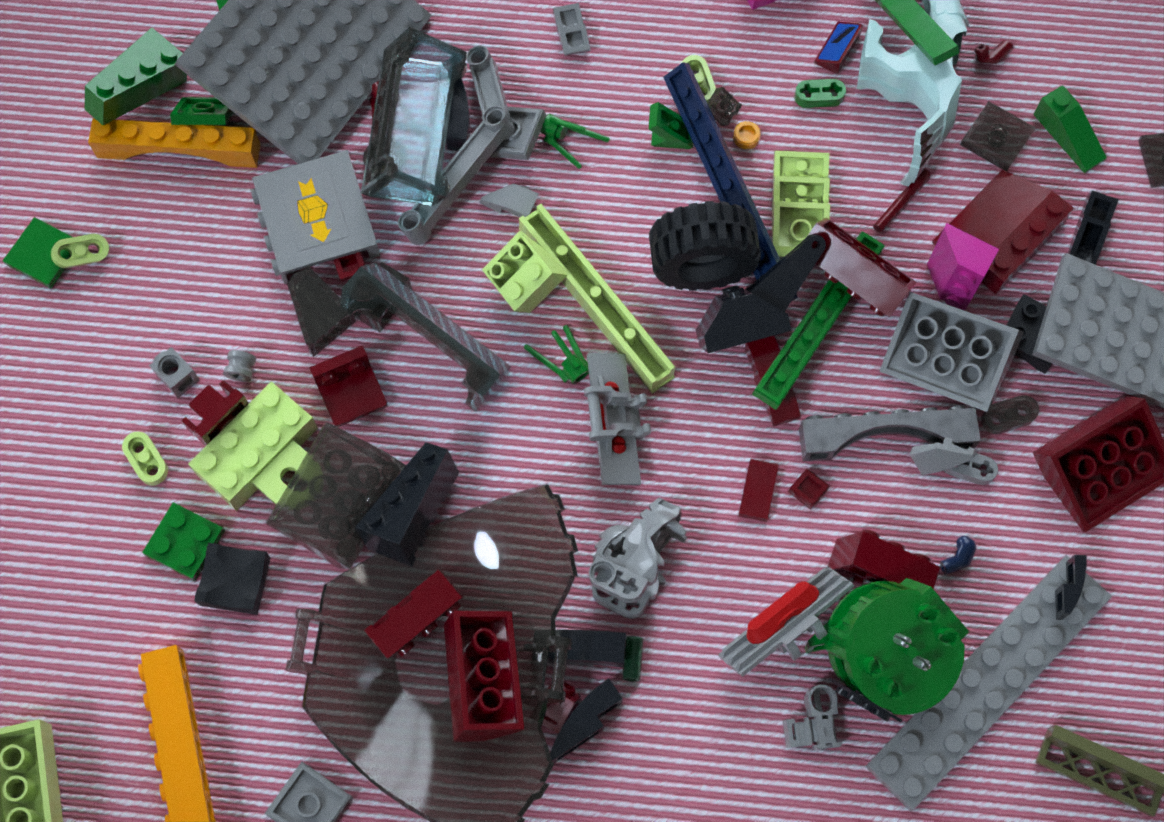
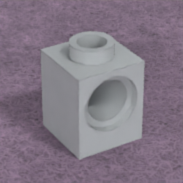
(182, 379)

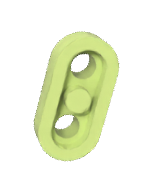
(703, 76)
(79, 250)
(146, 459)

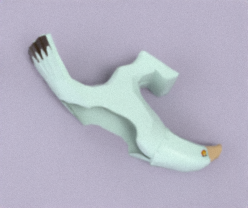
(917, 81)

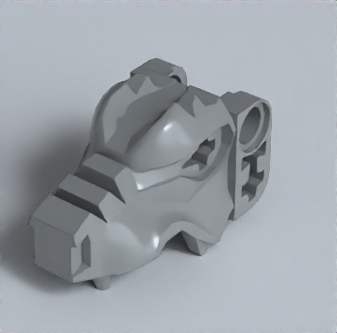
(630, 558)

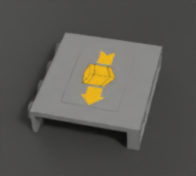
(313, 213)

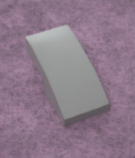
(571, 29)

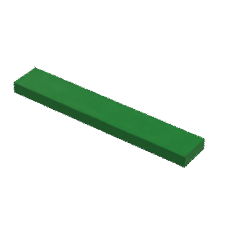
(921, 29)

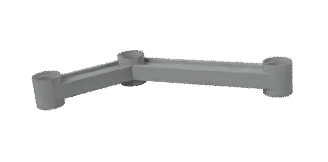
(493, 130)

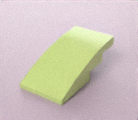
(798, 196)

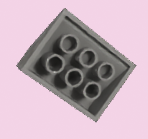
(950, 351)

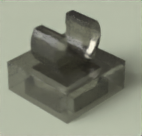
(723, 106)

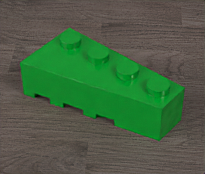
(134, 78)

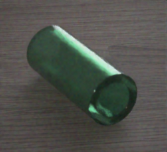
(632, 658)

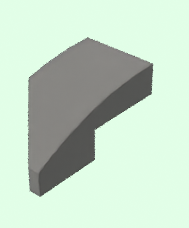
(512, 199)

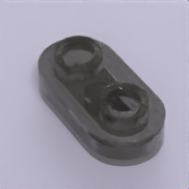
(1008, 415)

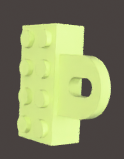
(256, 449)
(29, 774)

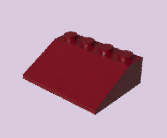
(1013, 218)
(1105, 461)

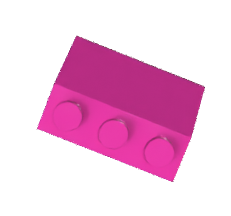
(959, 265)

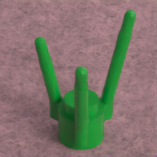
(556, 128)
(574, 366)

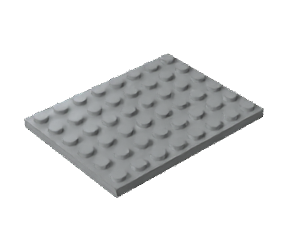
(297, 63)

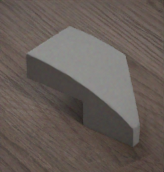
(940, 457)

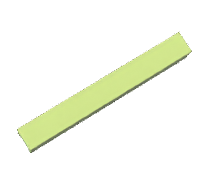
(600, 301)

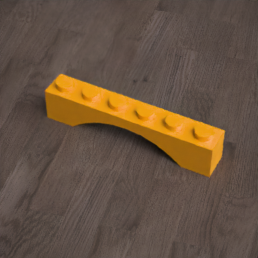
(219, 143)

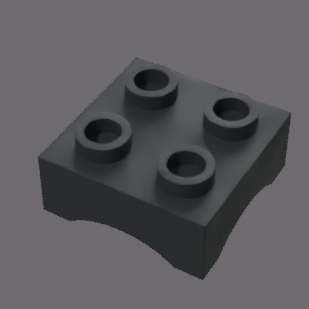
(1028, 318)
(233, 579)

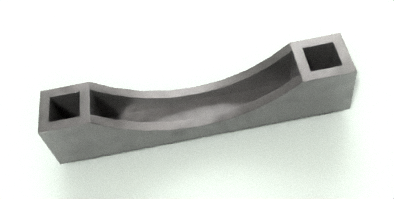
(826, 437)

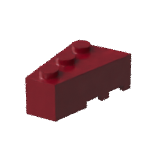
(877, 560)
(415, 615)

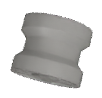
(239, 366)

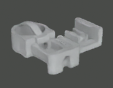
(820, 728)

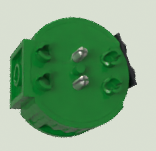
(895, 647)

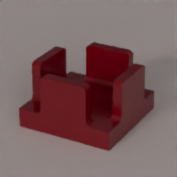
(215, 411)

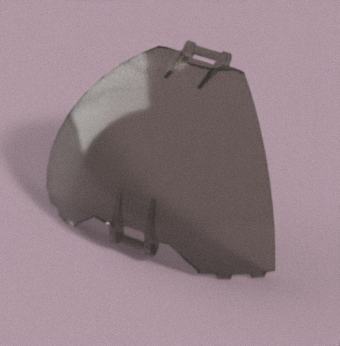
(396, 711)

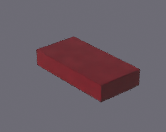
(758, 490)

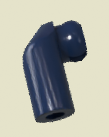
(963, 556)

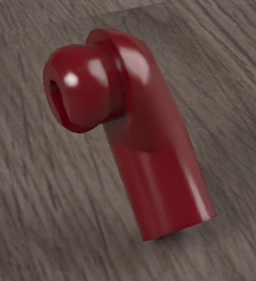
(992, 56)

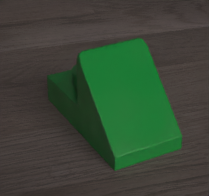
(668, 128)

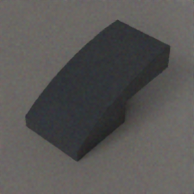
(1068, 594)

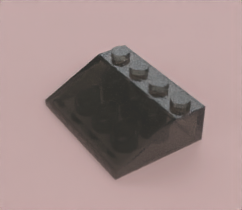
(333, 493)

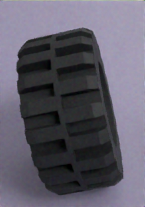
(704, 246)

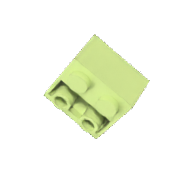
(524, 273)

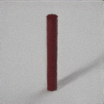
(901, 201)

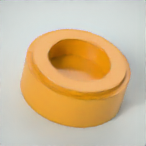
(746, 135)

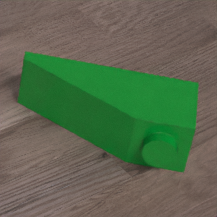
(1070, 128)

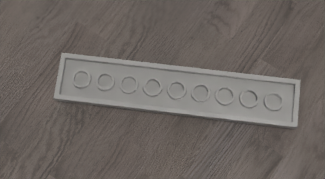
(985, 689)

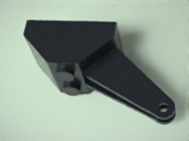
(759, 310)

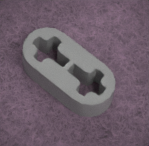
(972, 474)

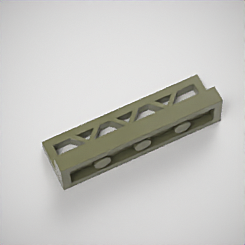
(1107, 759)

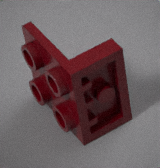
(348, 386)

